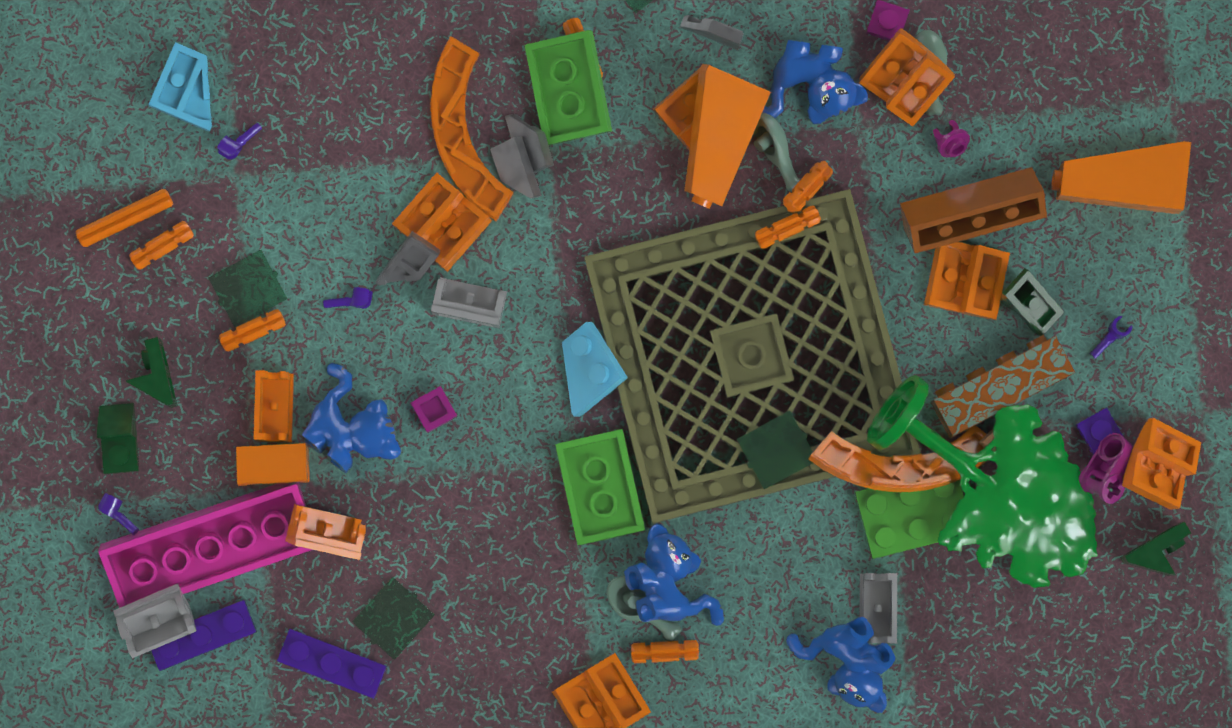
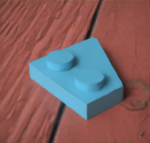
(184, 88)
(589, 368)

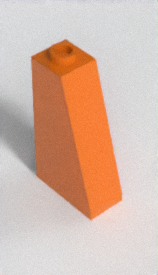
(721, 131)
(1130, 179)

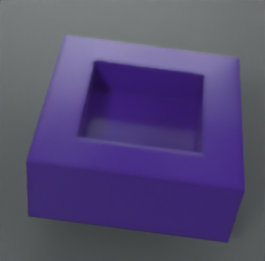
(1096, 428)

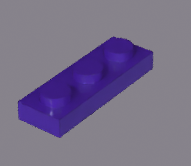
(212, 632)
(332, 663)

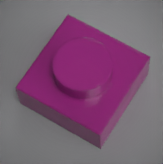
(887, 20)
(434, 409)

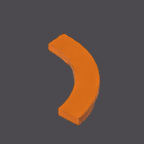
(452, 133)
(892, 473)

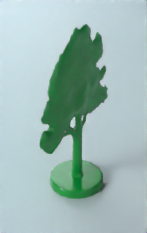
(1025, 509)

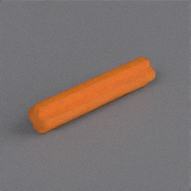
(124, 218)

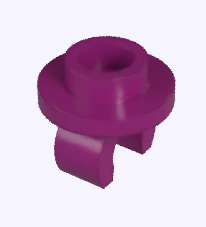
(954, 142)

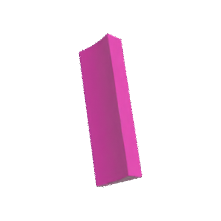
(204, 545)

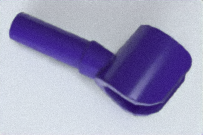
(230, 149)
(360, 299)
(1110, 337)
(110, 506)

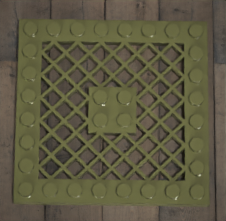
(747, 353)

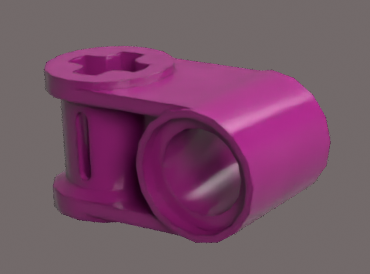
(1108, 467)

